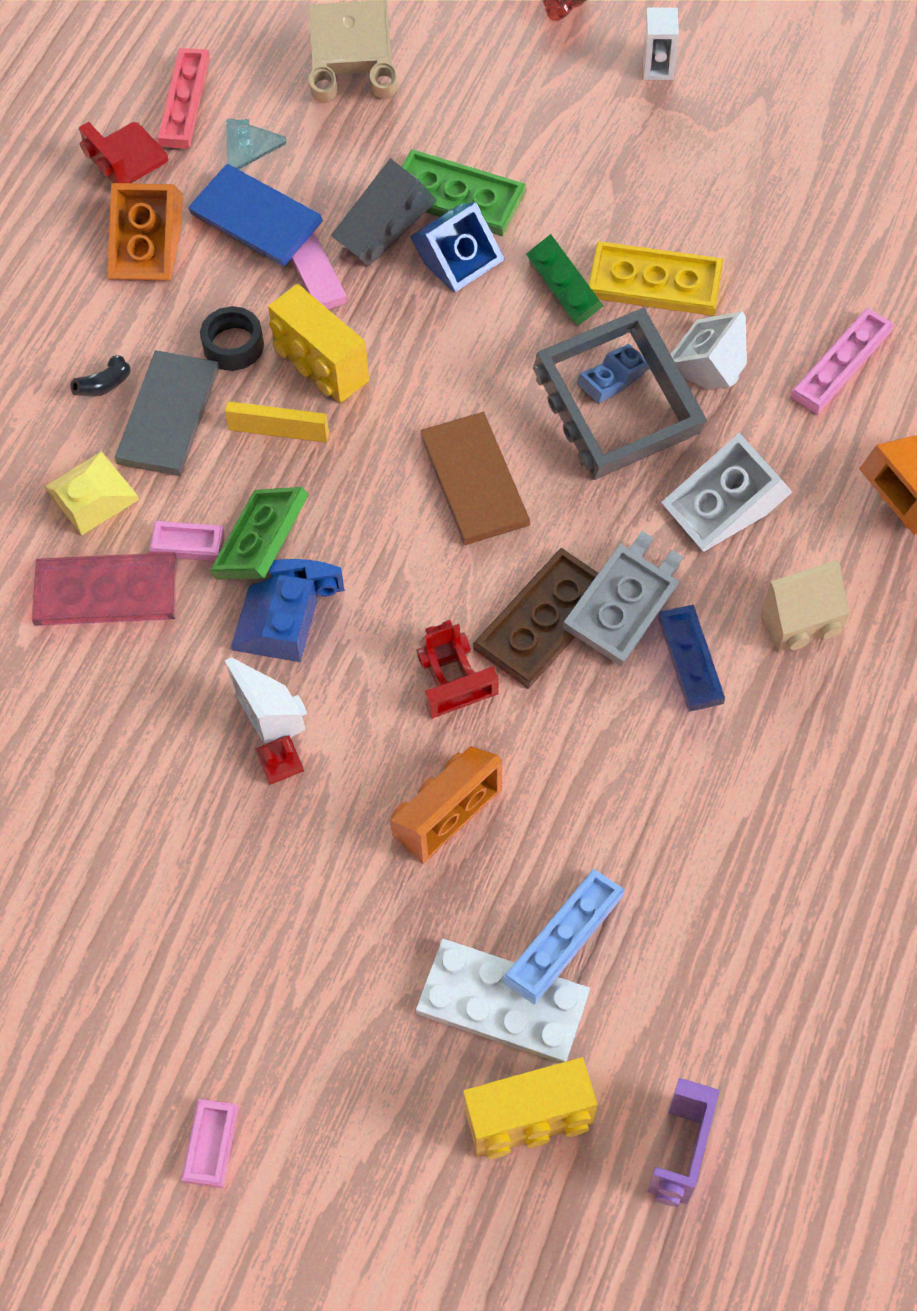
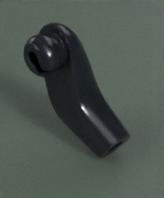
(104, 381)

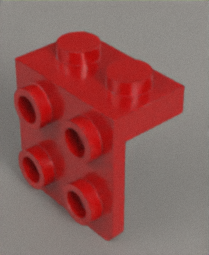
(123, 154)

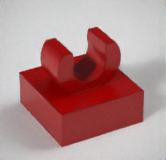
(279, 759)

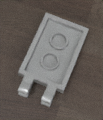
(623, 600)

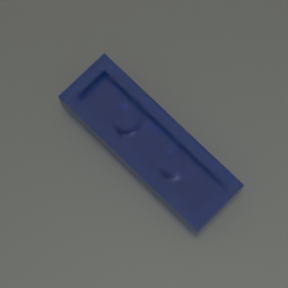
(691, 658)

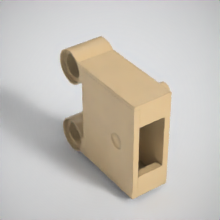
(350, 40)

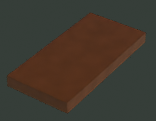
(530, 629)

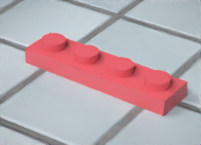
(184, 98)

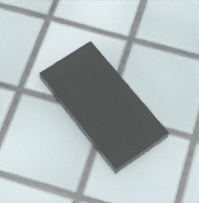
(167, 413)

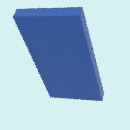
(255, 214)

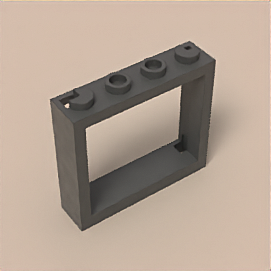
(661, 365)

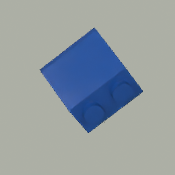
(458, 246)
(276, 618)

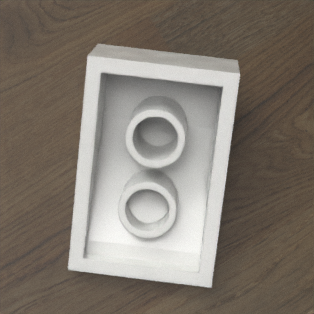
(726, 494)

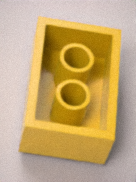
(318, 343)
(530, 1108)

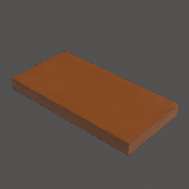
(474, 478)

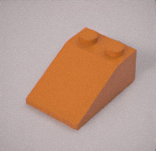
(143, 231)

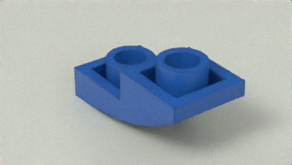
(326, 577)

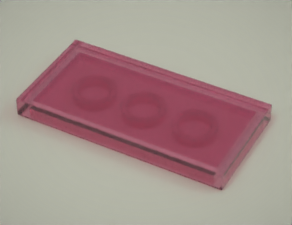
(104, 589)

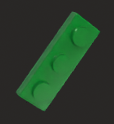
(564, 280)

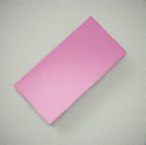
(187, 540)
(210, 1143)

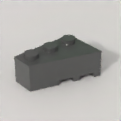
(383, 213)

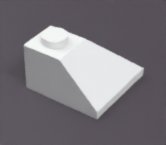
(713, 351)
(266, 703)

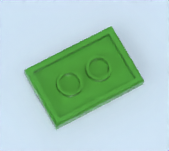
(259, 533)

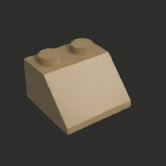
(806, 606)

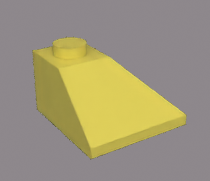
(91, 493)

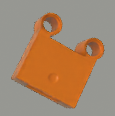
(893, 473)

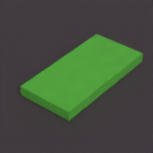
(461, 184)

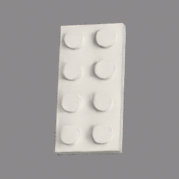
(470, 995)

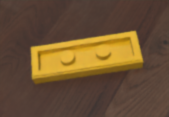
(277, 421)

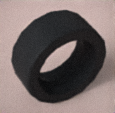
(230, 318)

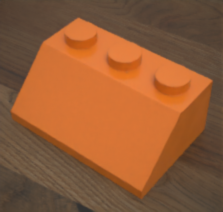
(447, 802)

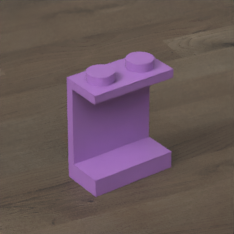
(697, 1104)

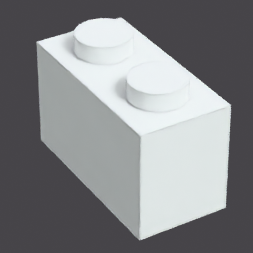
(660, 43)

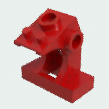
(444, 646)

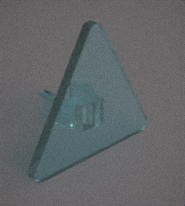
(249, 143)

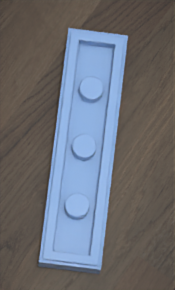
(563, 936)

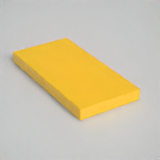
(656, 278)

